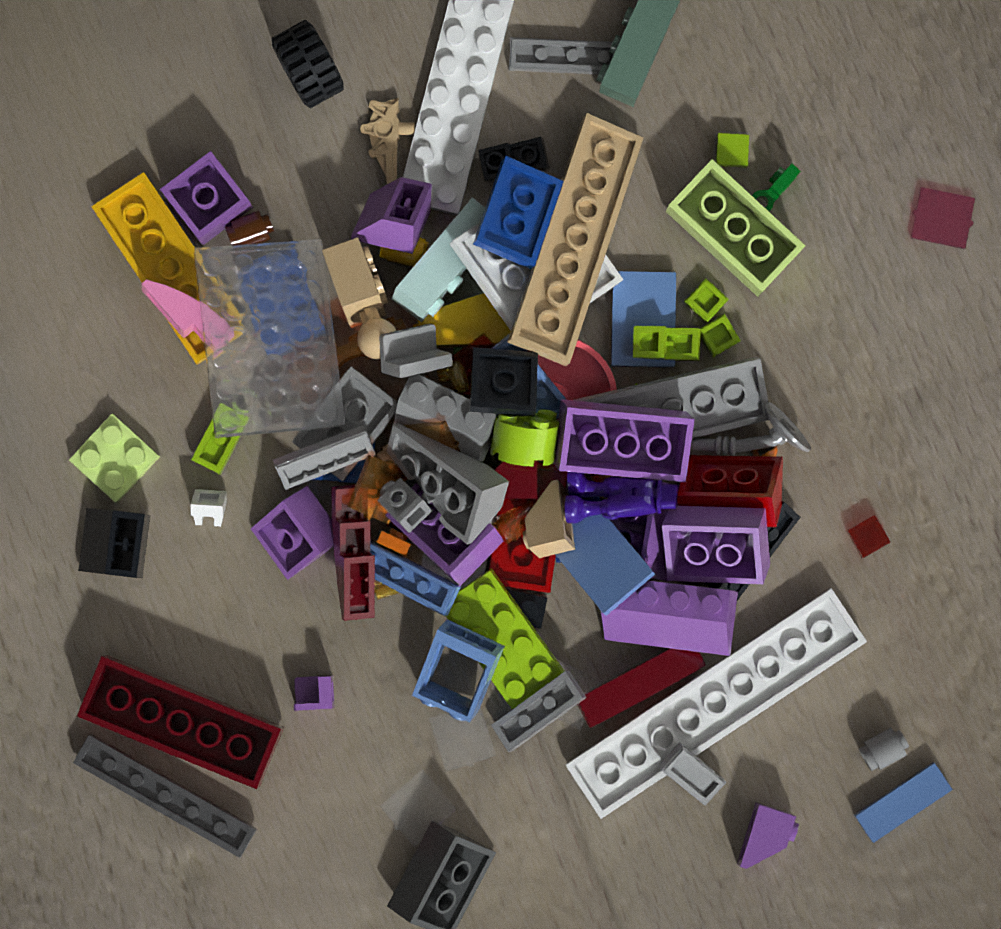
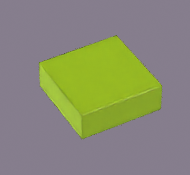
(732, 150)
(706, 300)
(719, 335)

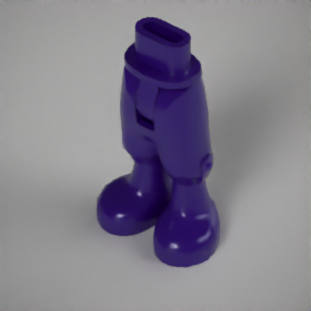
(624, 497)

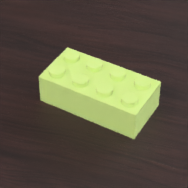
(734, 228)

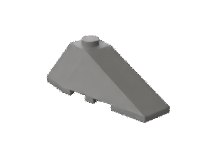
(456, 484)

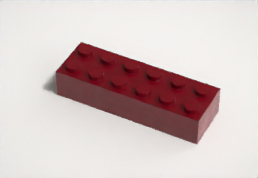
(180, 721)

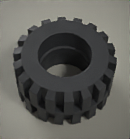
(307, 63)

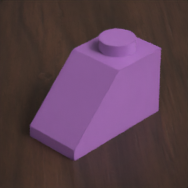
(766, 834)

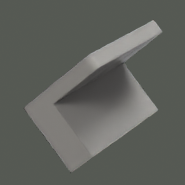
(412, 352)

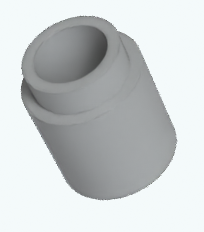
(884, 749)

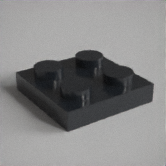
(503, 382)

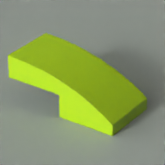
(666, 343)

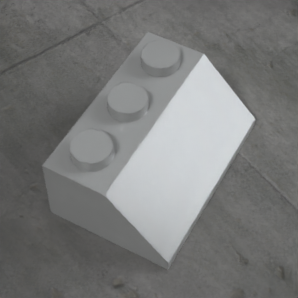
(430, 402)

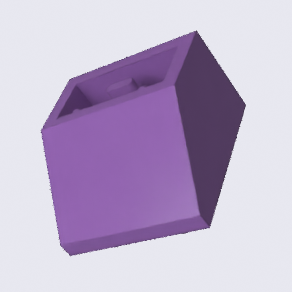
(395, 215)

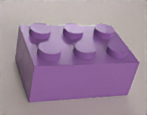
(716, 544)

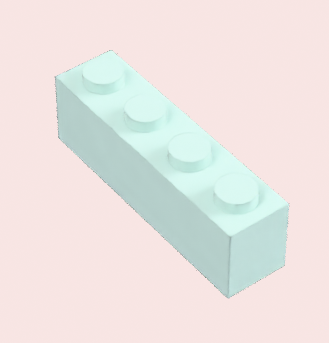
(438, 268)

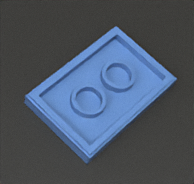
(641, 301)
(604, 563)

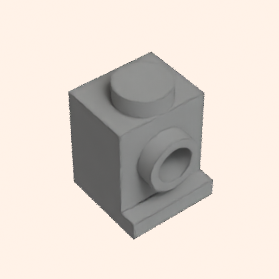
(403, 504)

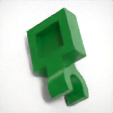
(781, 181)

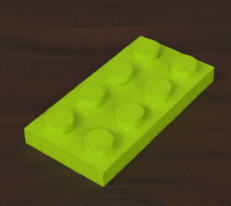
(493, 613)

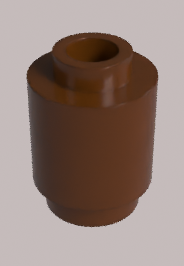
(250, 229)

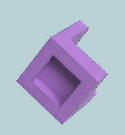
(314, 693)

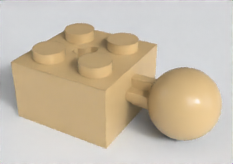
(359, 293)

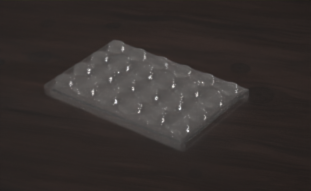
(268, 338)

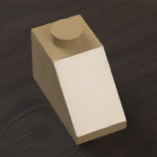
(546, 523)

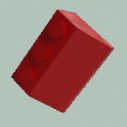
(734, 483)

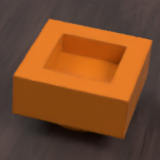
(395, 540)

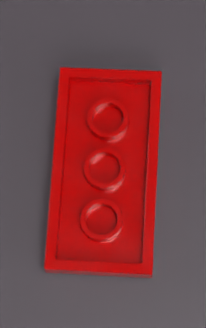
(513, 561)

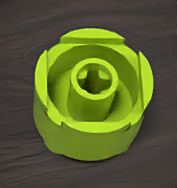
(525, 438)

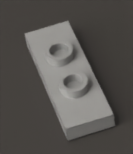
(324, 457)

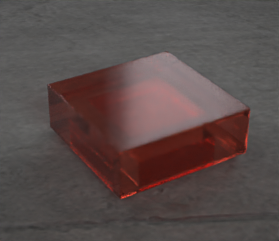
(868, 536)

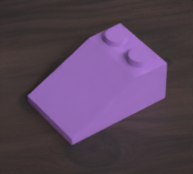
(446, 549)

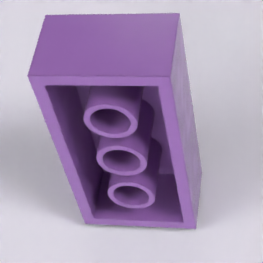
(623, 440)

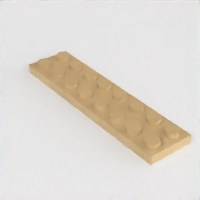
(576, 240)

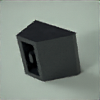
(114, 542)

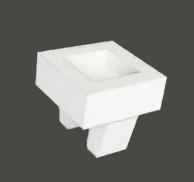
(209, 504)

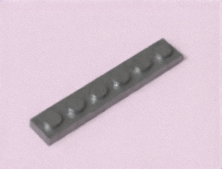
(165, 795)

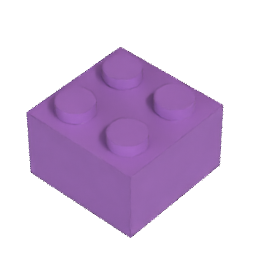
(206, 198)

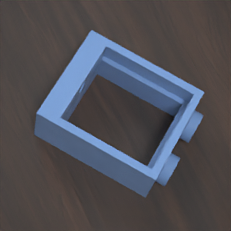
(471, 645)

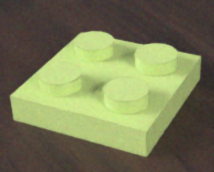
(114, 458)

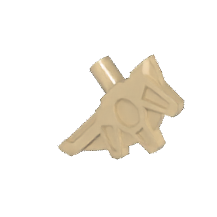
(384, 134)

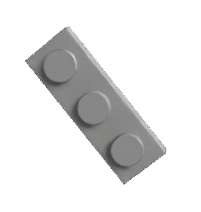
(538, 711)

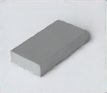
(692, 774)

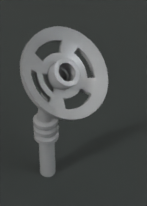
(782, 431)

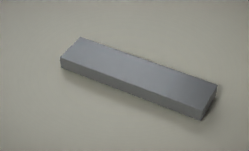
(558, 55)

